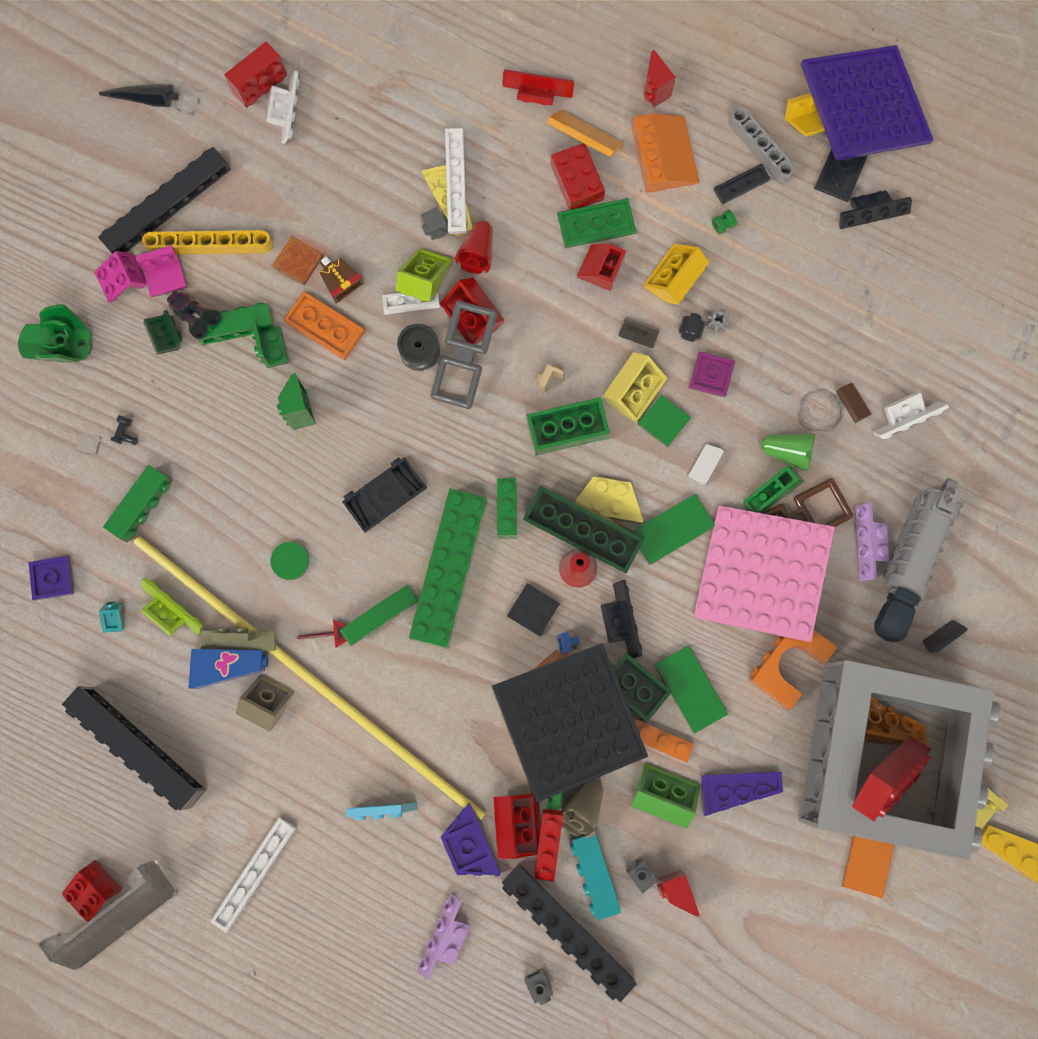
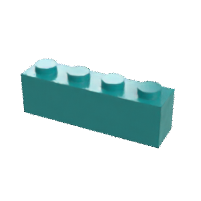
(596, 876)

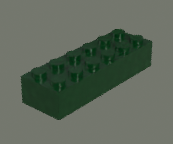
(584, 528)

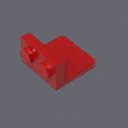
(90, 890)

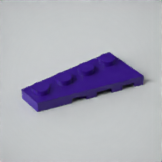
(732, 790)

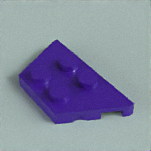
(468, 846)

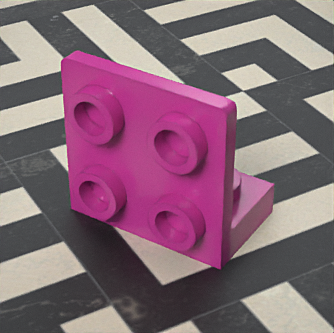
(162, 271)
(118, 274)

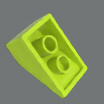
(423, 274)

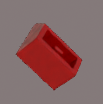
(602, 265)

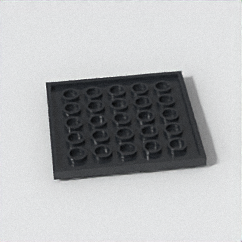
(569, 722)

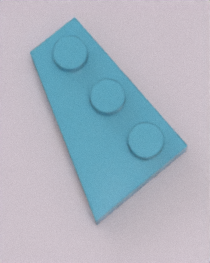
(378, 811)

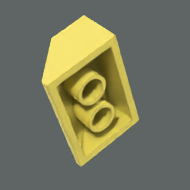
(635, 386)

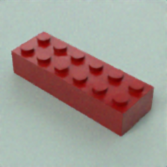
(892, 779)

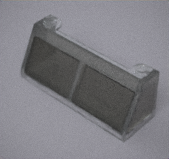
(149, 892)

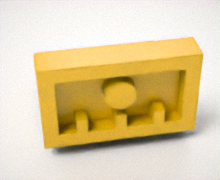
(803, 115)

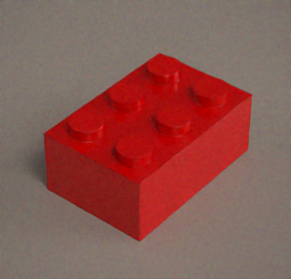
(256, 74)
(577, 177)

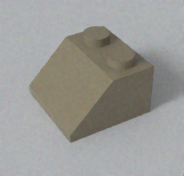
(264, 702)

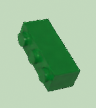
(506, 508)

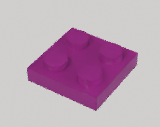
(712, 374)

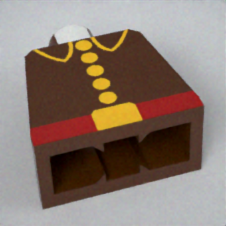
(339, 278)

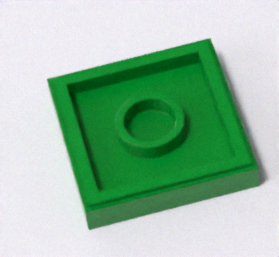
(664, 421)

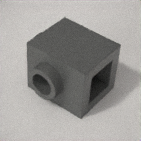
(434, 224)
(641, 875)

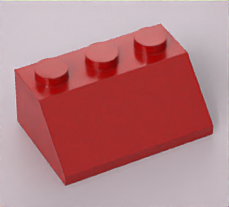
(470, 324)
(517, 825)

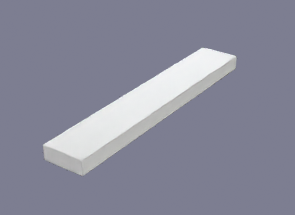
(455, 181)
(253, 874)

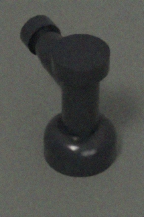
(119, 434)

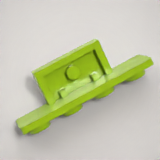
(166, 612)

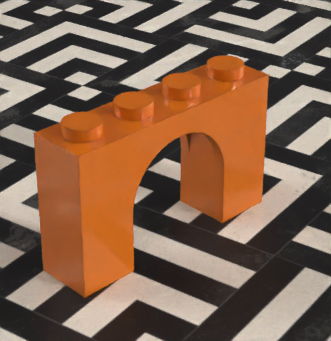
(768, 676)

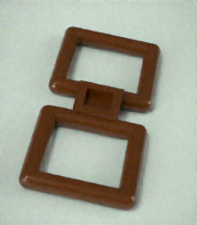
(802, 512)

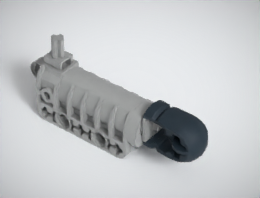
(915, 557)

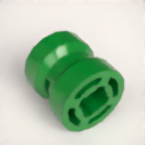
(723, 222)

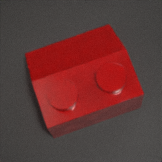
(659, 81)
(677, 892)

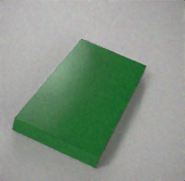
(596, 223)
(674, 529)
(691, 689)

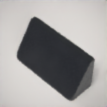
(944, 636)

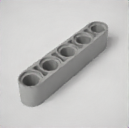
(758, 137)

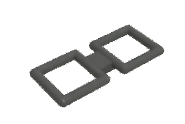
(463, 354)

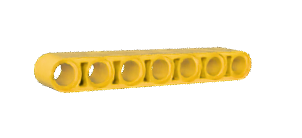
(217, 239)

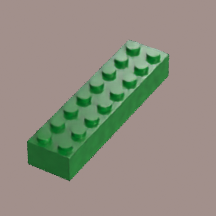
(448, 569)

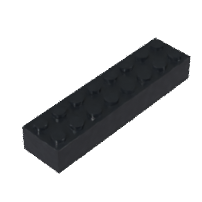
(134, 748)

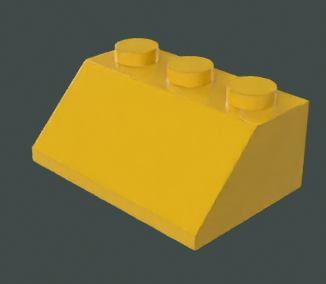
(676, 273)

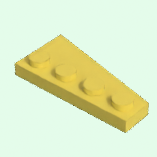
(437, 182)

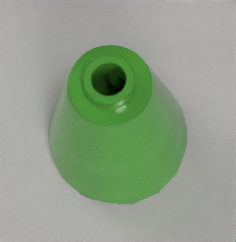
(790, 448)

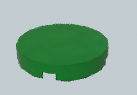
(289, 561)

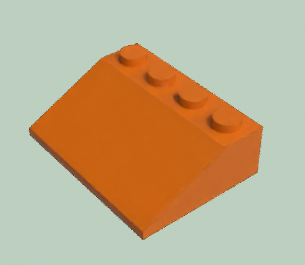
(664, 151)

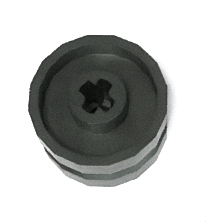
(418, 336)

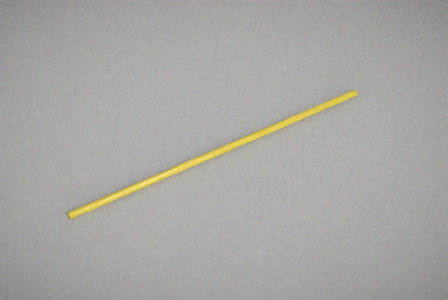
(311, 679)

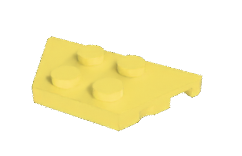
(612, 499)

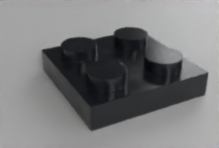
(533, 609)

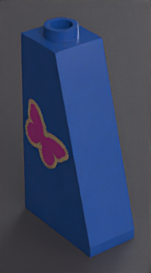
(219, 666)

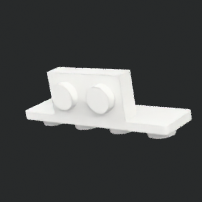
(281, 106)
(906, 413)

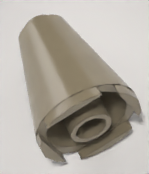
(583, 810)

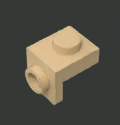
(544, 377)

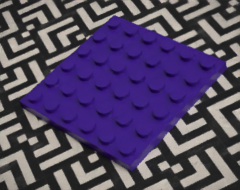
(866, 102)

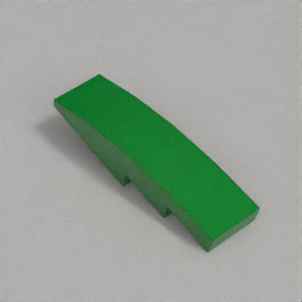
(378, 615)

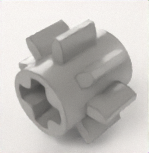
(719, 316)

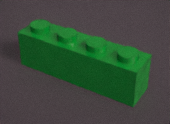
(238, 323)
(137, 504)

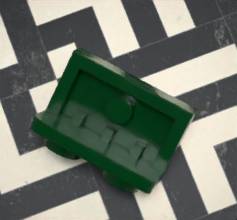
(163, 333)

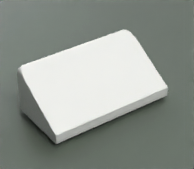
(705, 464)

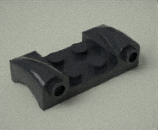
(384, 494)

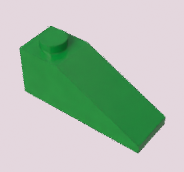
(774, 489)

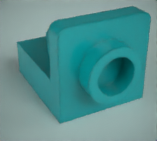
(111, 617)

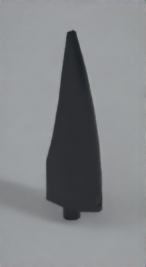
(152, 94)

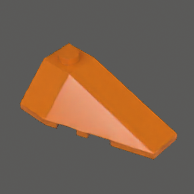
(890, 727)

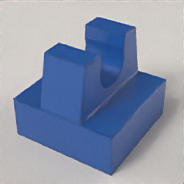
(565, 642)

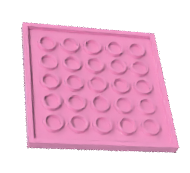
(764, 573)

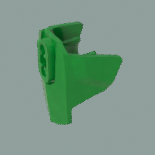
(56, 337)

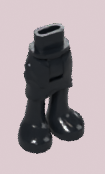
(185, 305)

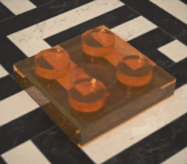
(298, 260)

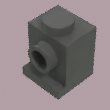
(539, 979)

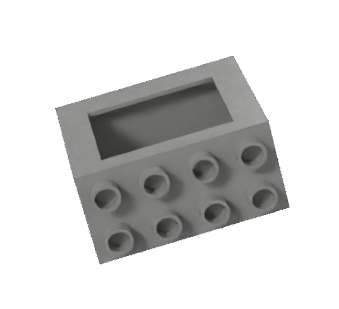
(839, 746)

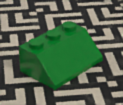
(295, 404)

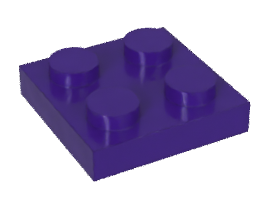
(50, 578)

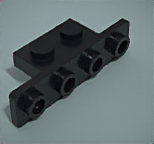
(874, 208)
(620, 620)

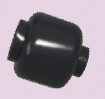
(691, 327)

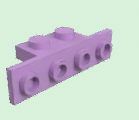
(871, 542)
(446, 939)

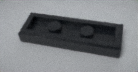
(741, 184)

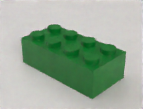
(567, 426)

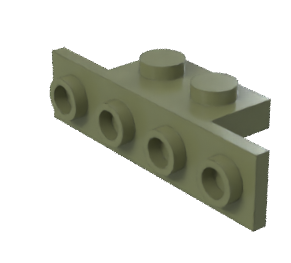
(238, 639)

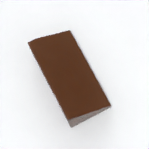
(853, 402)

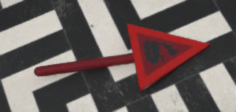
(339, 638)

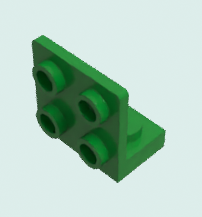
(269, 346)

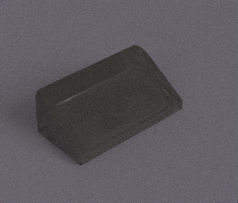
(639, 332)

